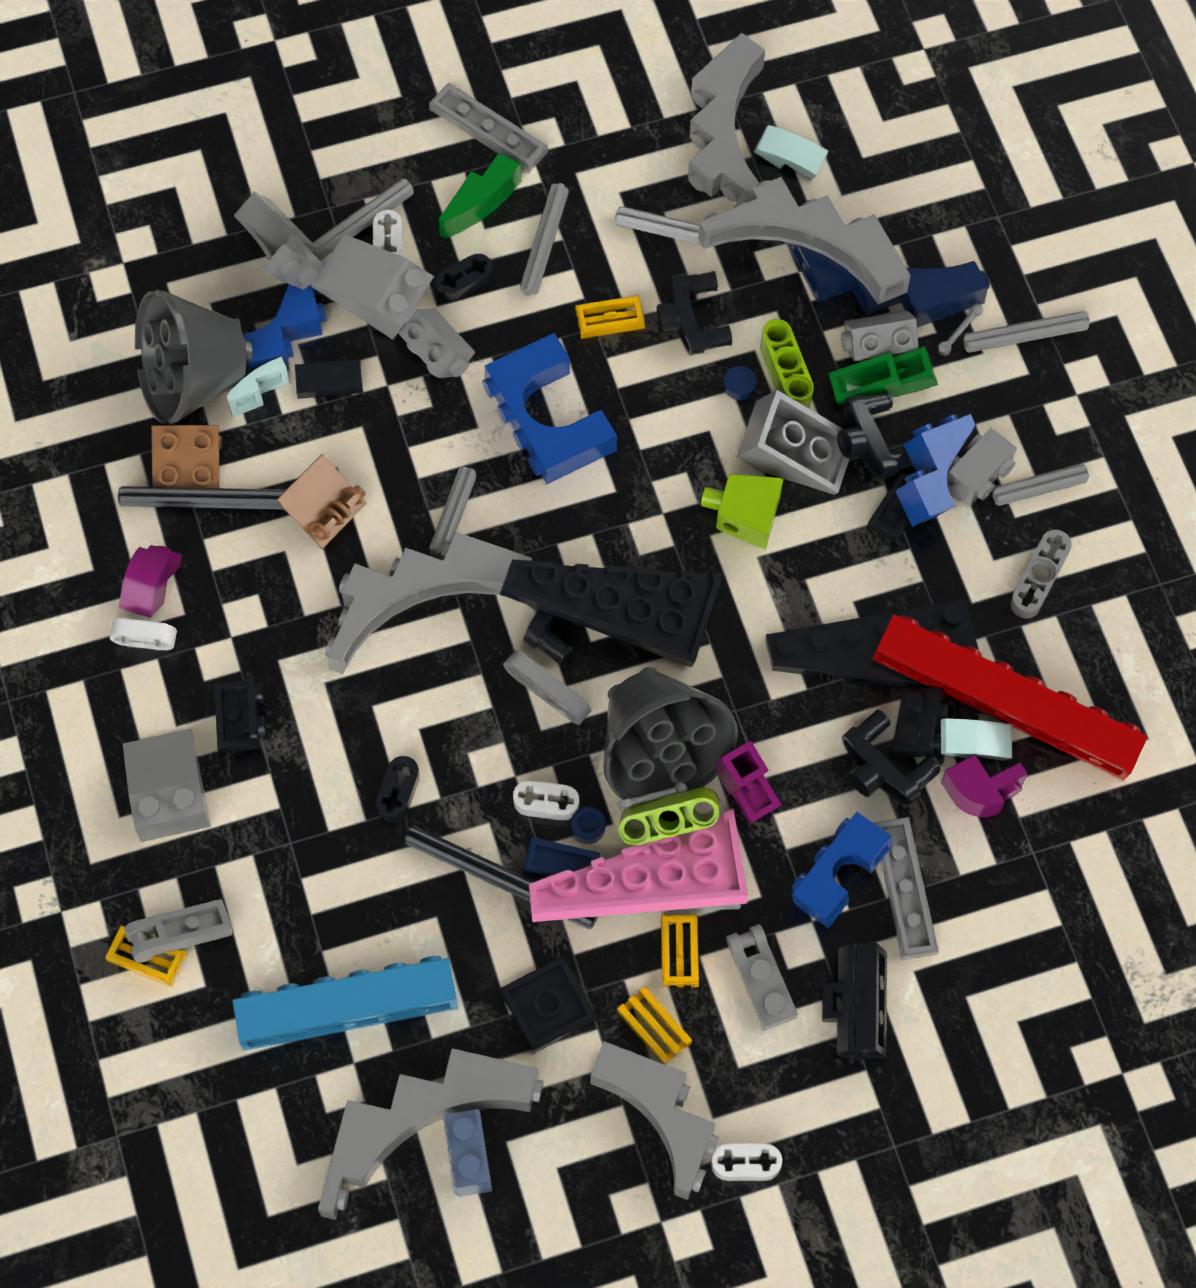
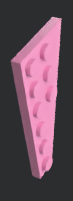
(660, 875)

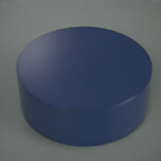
(739, 383)
(588, 825)

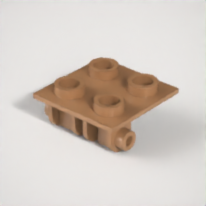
(186, 456)
(322, 501)

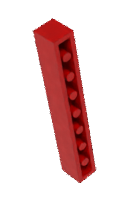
(1010, 697)

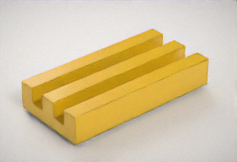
(611, 321)
(172, 967)
(679, 980)
(634, 1002)

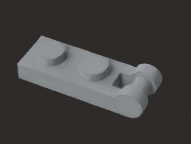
(178, 929)
(762, 978)

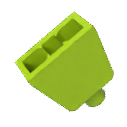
(746, 506)

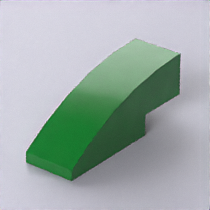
(480, 196)
(896, 374)

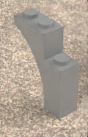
(286, 247)
(655, 1093)

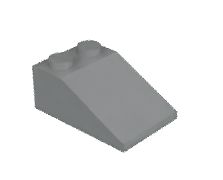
(372, 284)
(793, 444)
(165, 785)

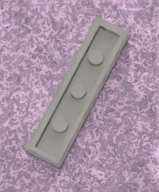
(488, 127)
(907, 892)

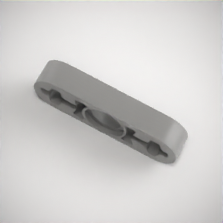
(1040, 559)
(547, 687)

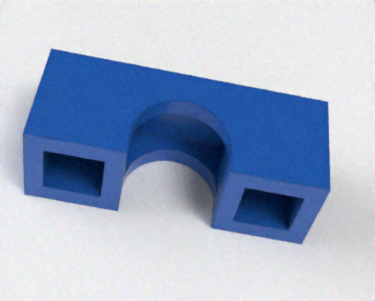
(856, 843)

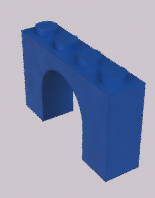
(551, 450)

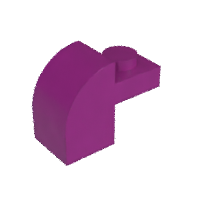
(147, 579)
(744, 778)
(977, 792)

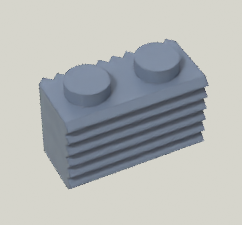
(467, 1153)

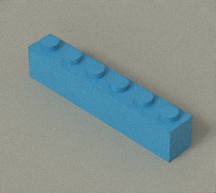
(344, 1003)

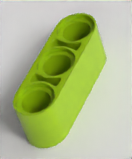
(786, 353)
(682, 804)

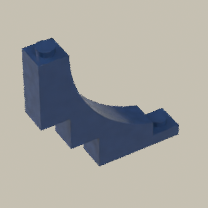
(929, 296)

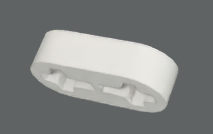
(394, 239)
(143, 634)
(546, 792)
(746, 1171)

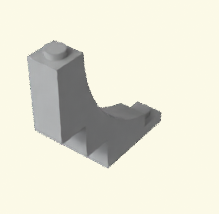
(373, 1133)

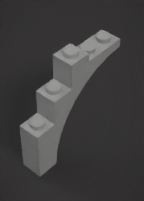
(719, 91)
(774, 215)
(374, 597)

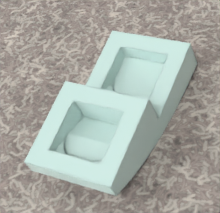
(788, 148)
(248, 391)
(976, 737)

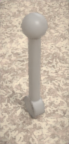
(945, 347)
(678, 788)

